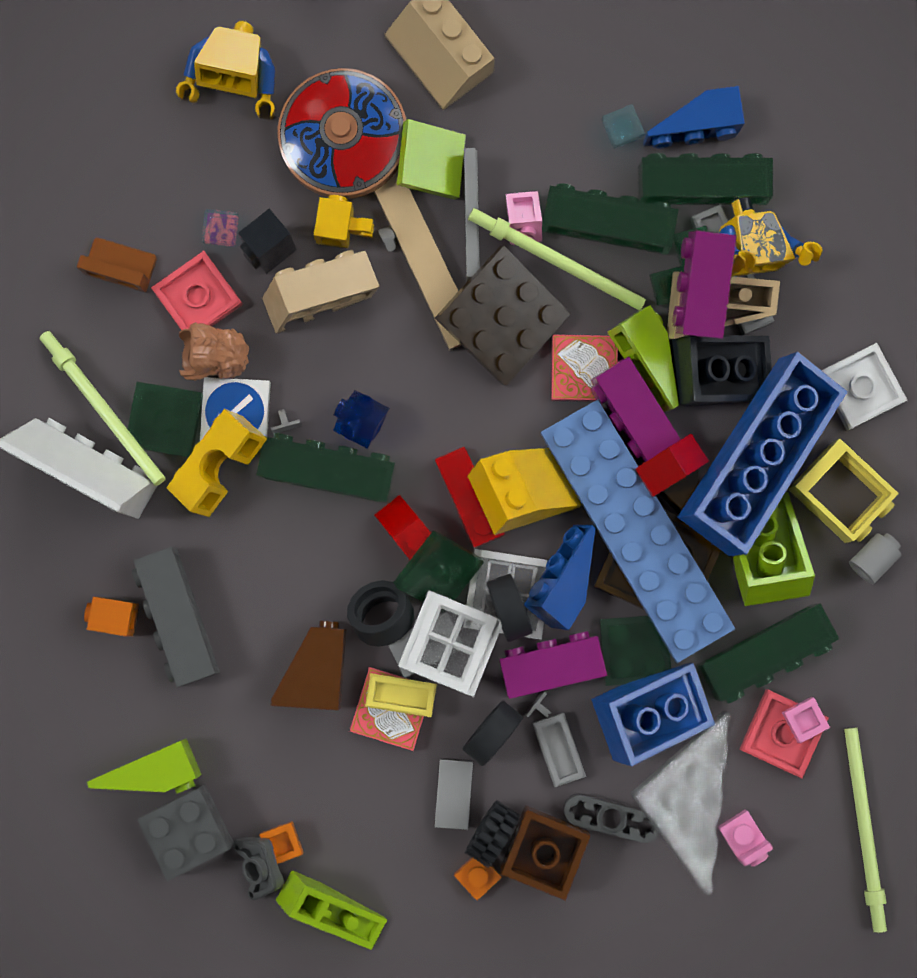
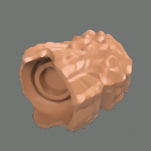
(212, 352)

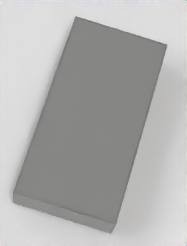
(559, 749)
(453, 794)

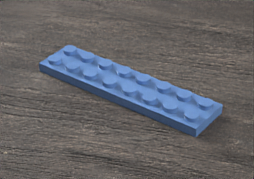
(637, 531)

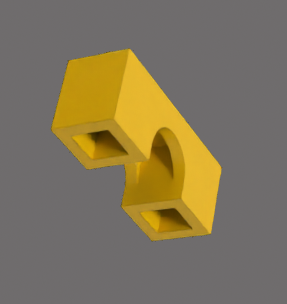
(197, 480)

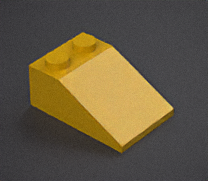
(521, 488)

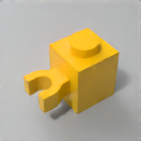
(336, 222)

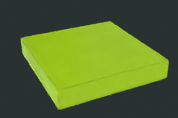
(431, 159)

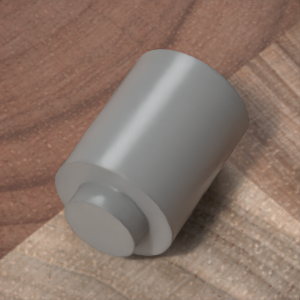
(876, 557)

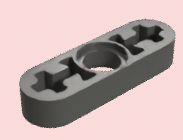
(584, 819)

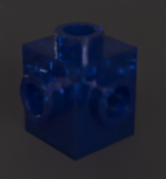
(360, 418)

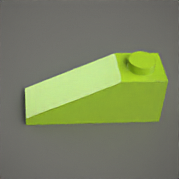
(648, 346)
(156, 772)
(329, 910)

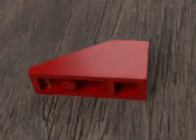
(455, 470)

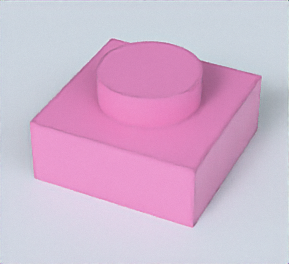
(805, 720)

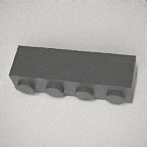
(176, 617)

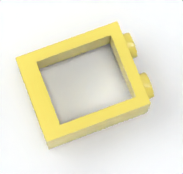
(879, 507)

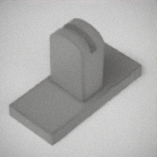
(387, 237)
(285, 424)
(536, 704)

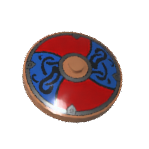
(342, 133)

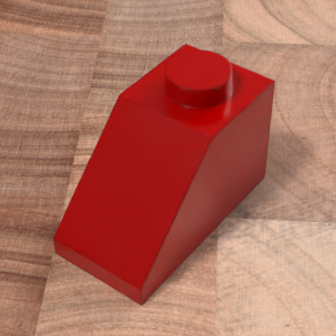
(403, 526)

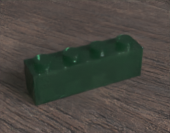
(705, 179)
(609, 219)
(326, 469)
(768, 652)

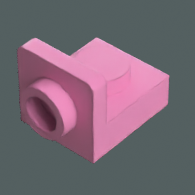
(525, 214)
(745, 839)

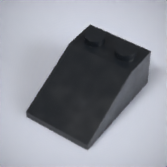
(719, 369)

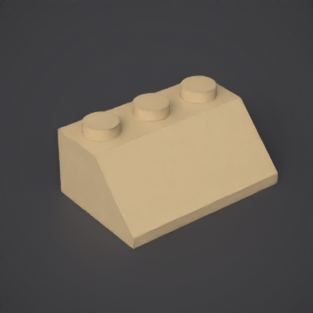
(440, 49)

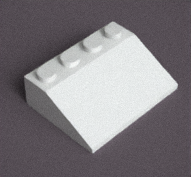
(81, 466)

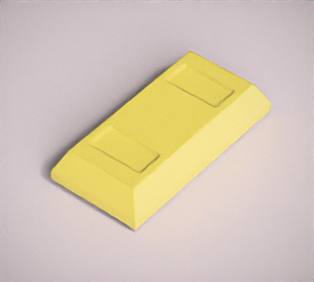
(400, 695)

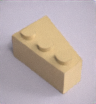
(319, 288)
(747, 301)

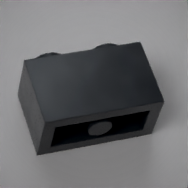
(266, 242)

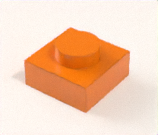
(284, 841)
(477, 877)

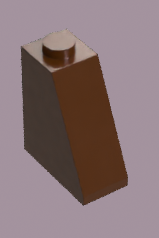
(316, 671)

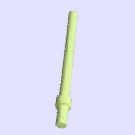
(500, 229)
(66, 362)
(874, 894)

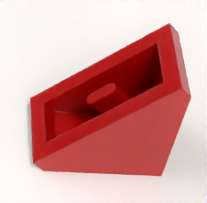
(671, 465)

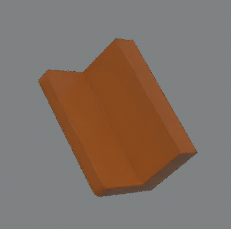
(118, 264)

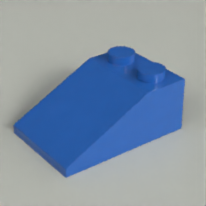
(653, 714)

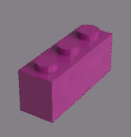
(704, 284)
(634, 410)
(552, 665)

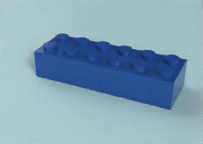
(763, 454)

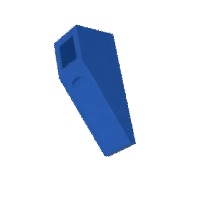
(707, 116)
(564, 584)

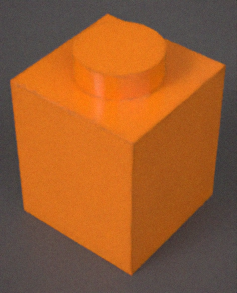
(111, 616)

